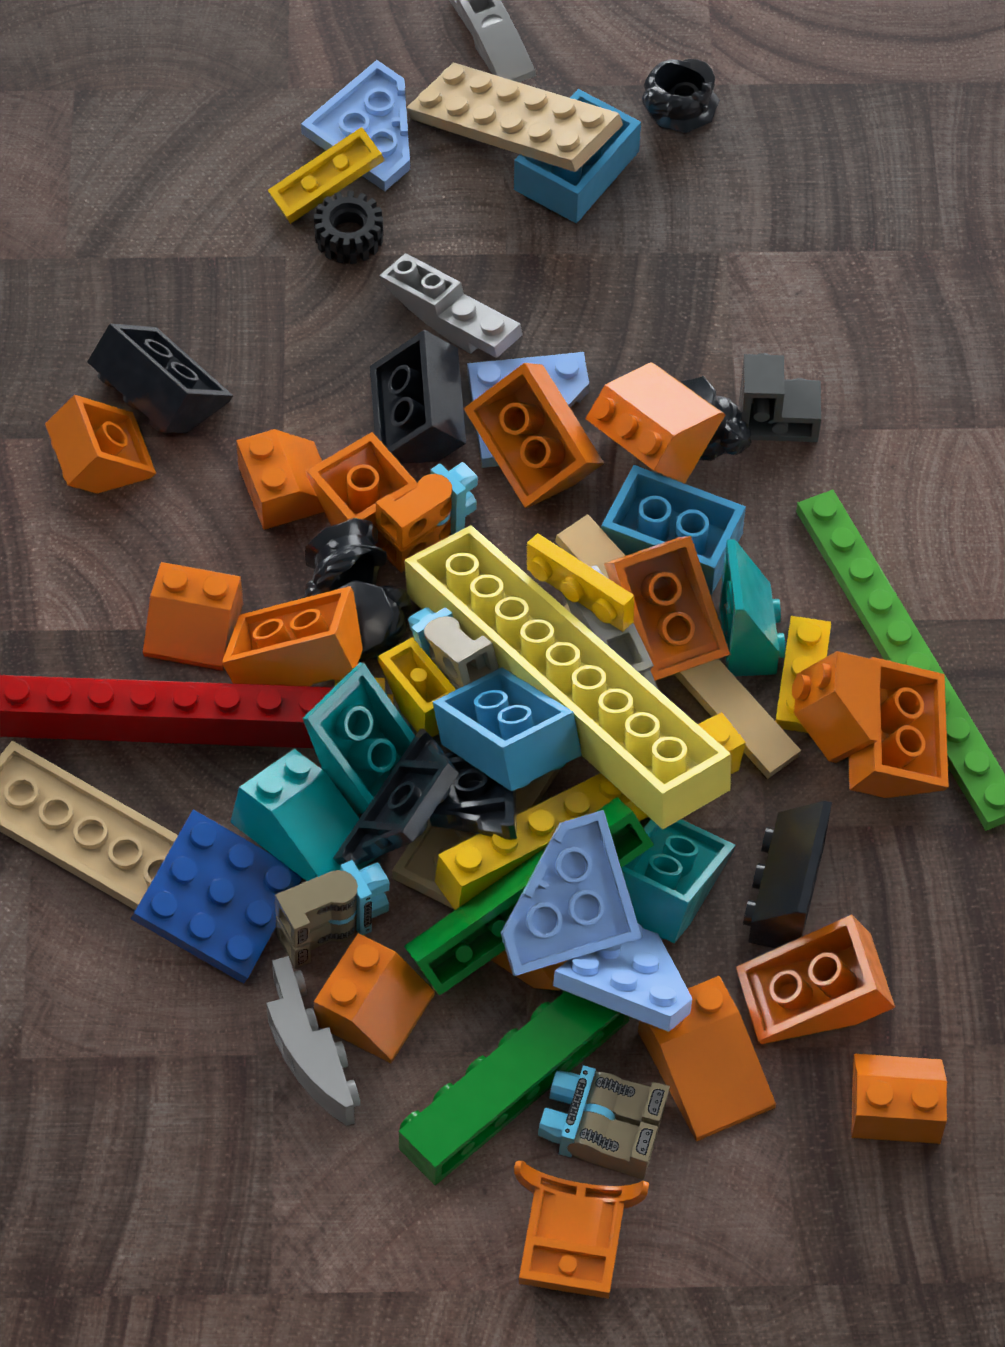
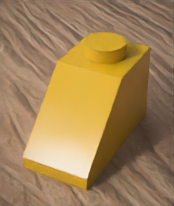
(415, 683)

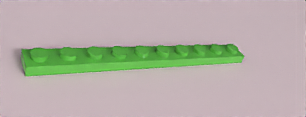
(901, 642)

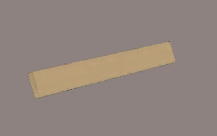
(710, 682)

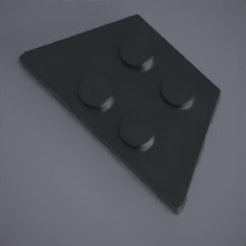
(403, 802)
(476, 804)

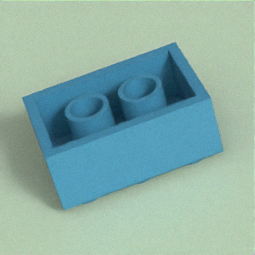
(575, 192)
(659, 509)
(507, 728)

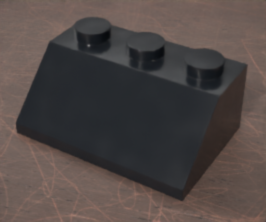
(157, 377)
(419, 400)
(788, 876)

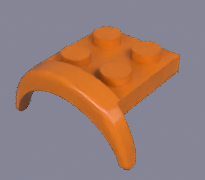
(573, 1232)

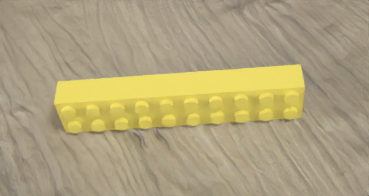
(620, 717)

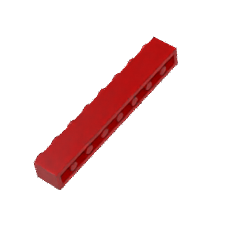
(156, 711)

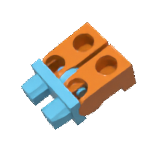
(425, 513)

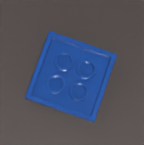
(216, 896)

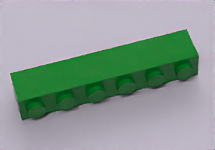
(473, 931)
(505, 1083)

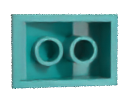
(749, 616)
(358, 736)
(296, 815)
(674, 876)

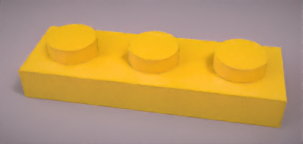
(326, 175)
(580, 582)
(805, 646)

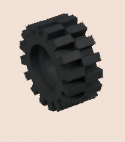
(348, 210)

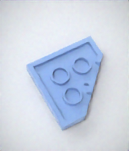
(379, 106)
(566, 371)
(571, 900)
(630, 979)

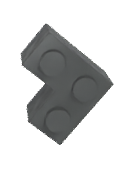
(778, 406)

